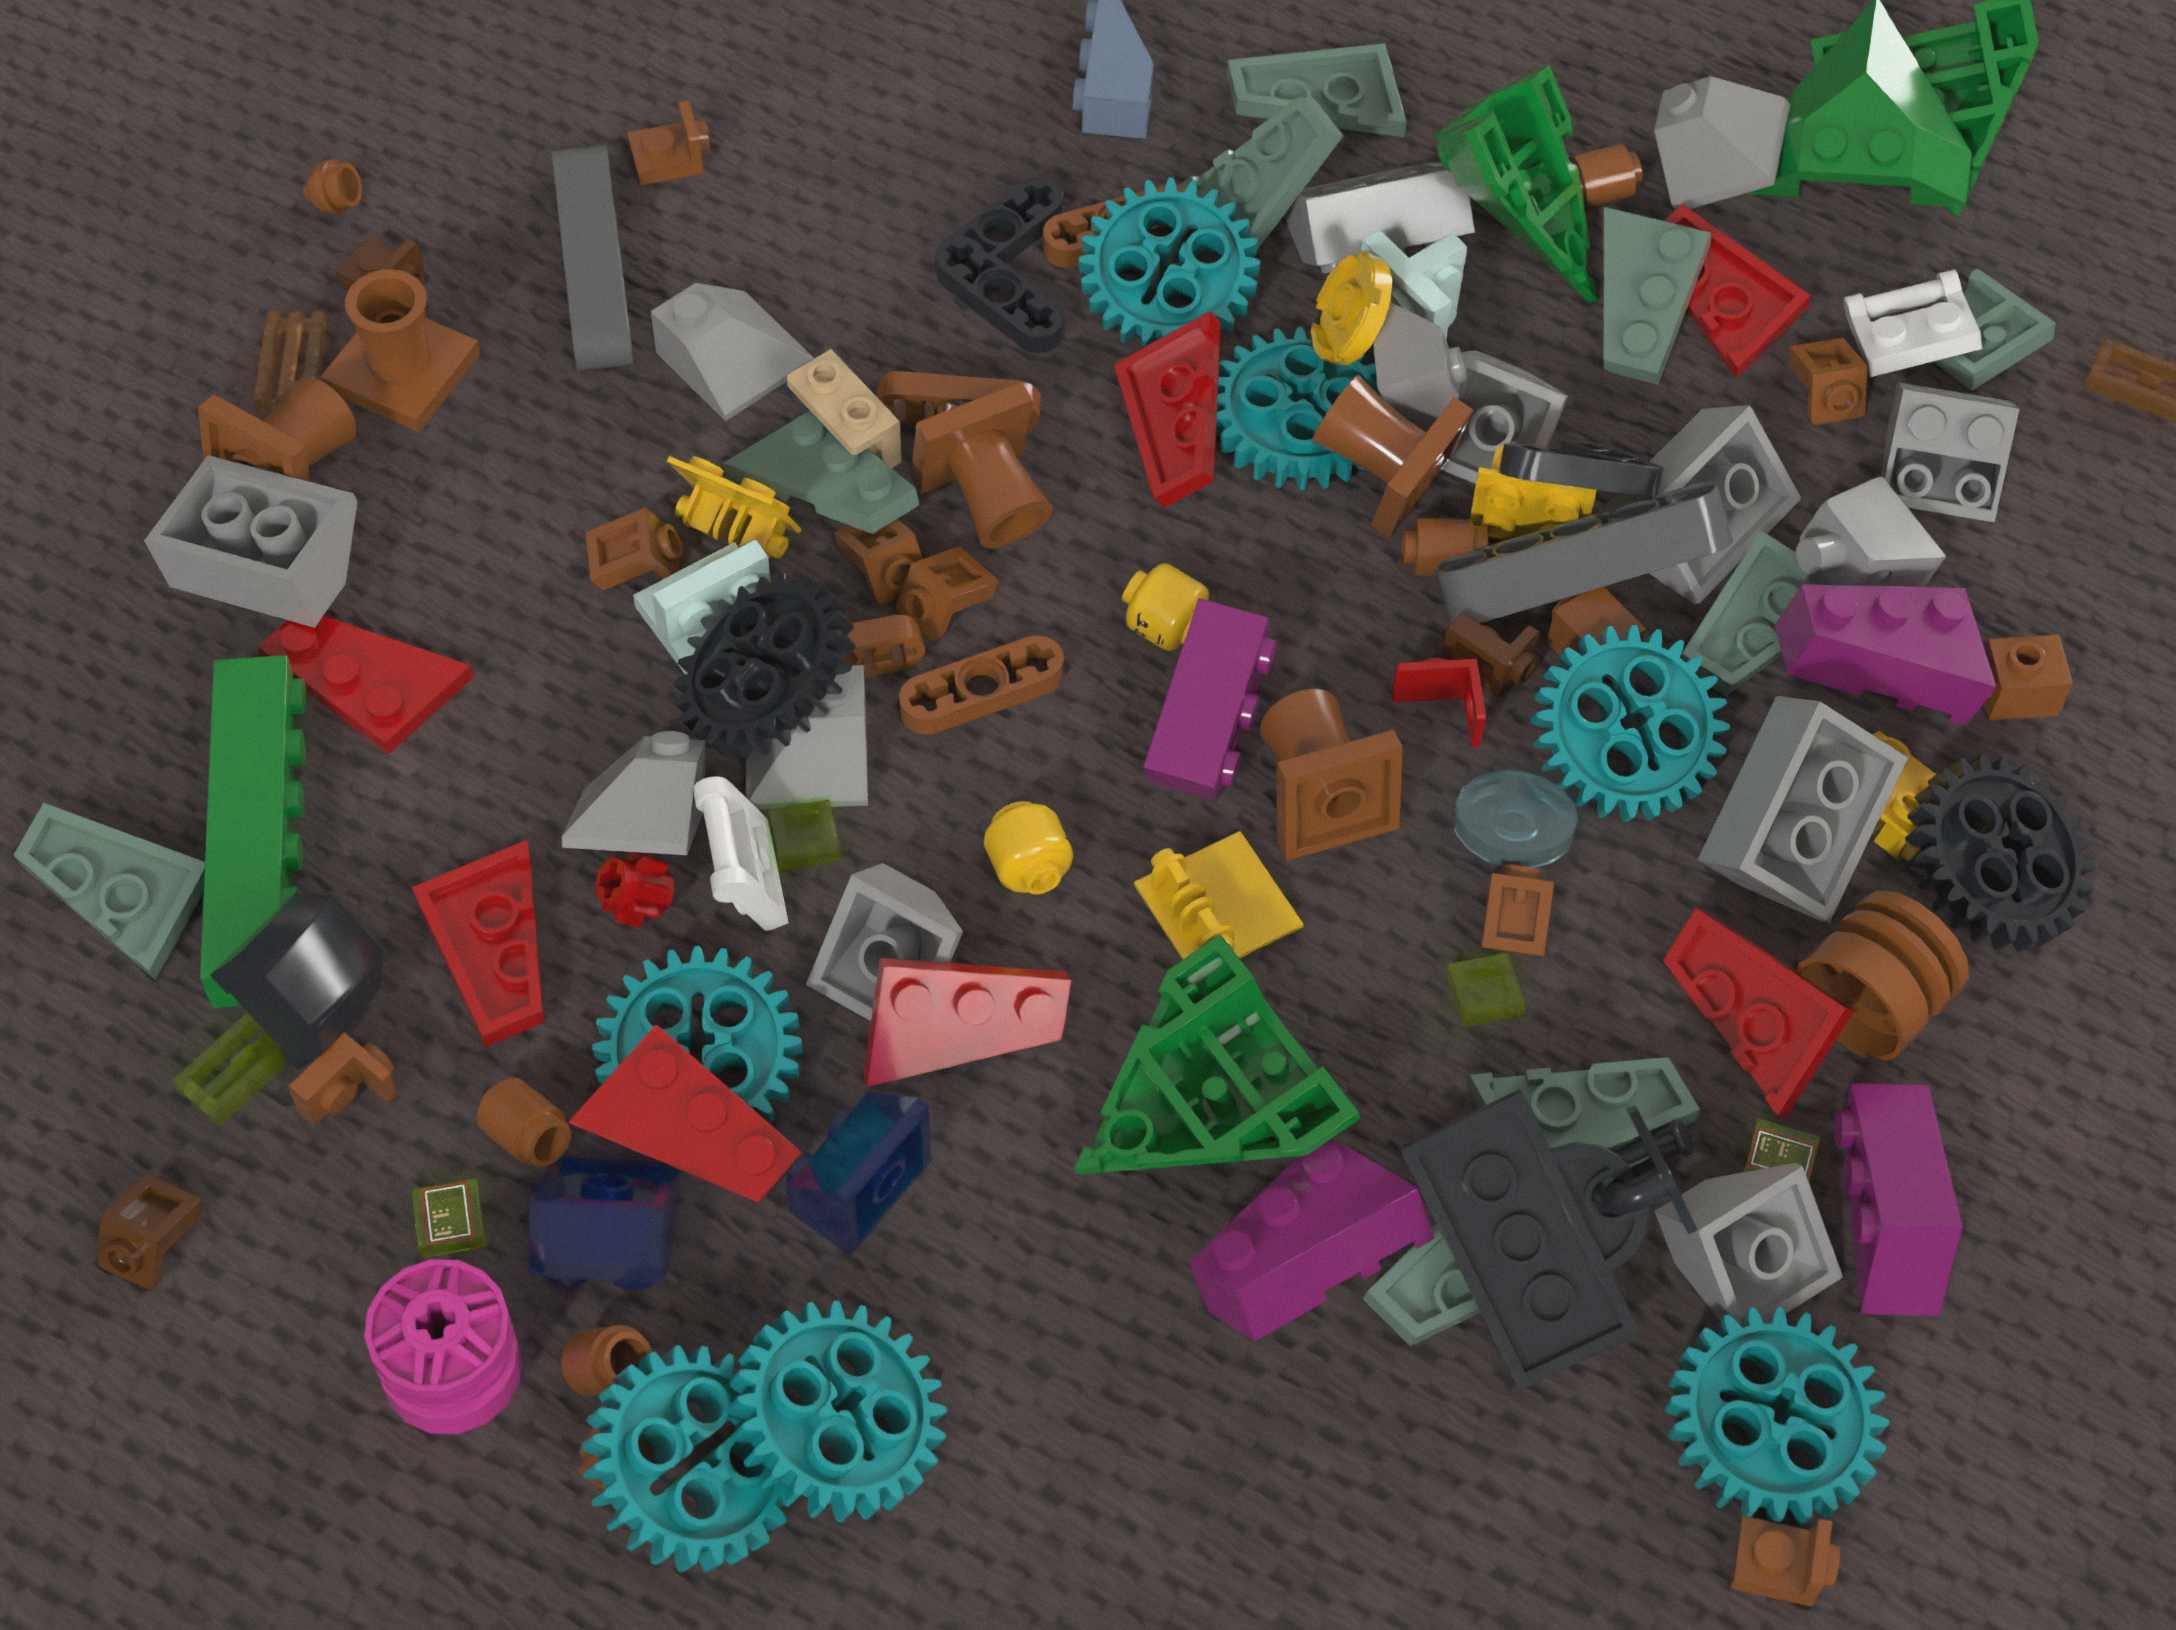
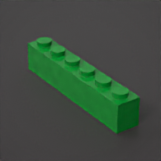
(250, 805)

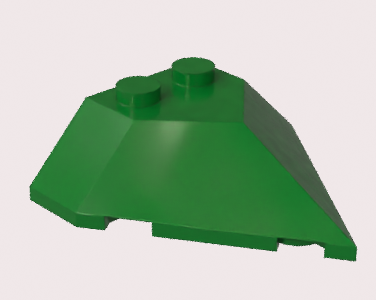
(1973, 70)
(1872, 121)
(1515, 165)
(1214, 1079)

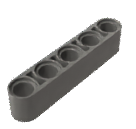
(592, 258)
(1585, 553)

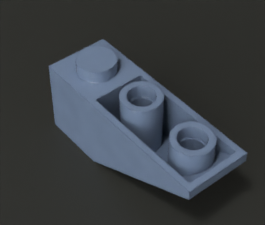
(1118, 75)

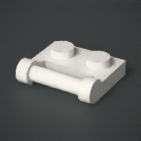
(1917, 335)
(741, 853)

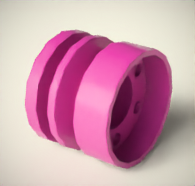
(449, 1380)

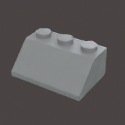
(1405, 203)
(1754, 486)
(257, 540)
(1803, 807)

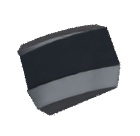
(304, 975)

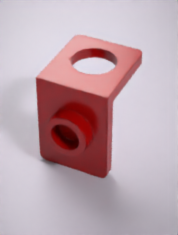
(1444, 680)

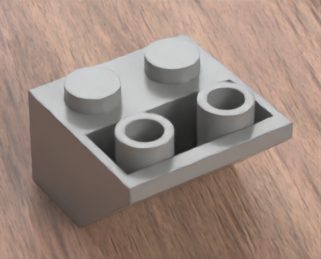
(1948, 450)

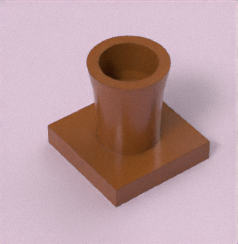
(398, 357)
(291, 437)
(1391, 446)
(980, 451)
(1326, 784)

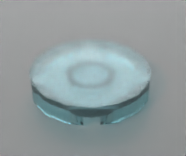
(1515, 818)

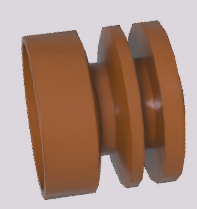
(1892, 968)

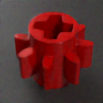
(634, 887)

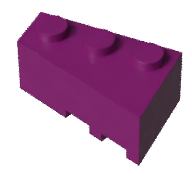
(1889, 641)
(1210, 700)
(1898, 1198)
(1305, 1235)

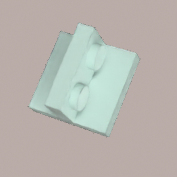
(1426, 281)
(681, 600)

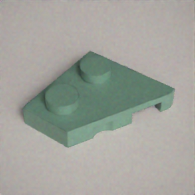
(2007, 329)

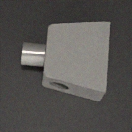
(1868, 540)

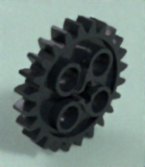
(752, 702)
(2000, 853)

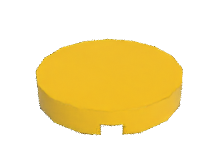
(1353, 308)

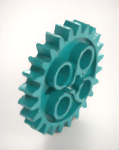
(1126, 244)
(1274, 404)
(1676, 701)
(754, 1046)
(653, 1407)
(790, 1434)
(1762, 1470)

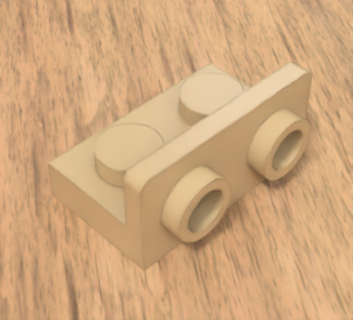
(847, 407)

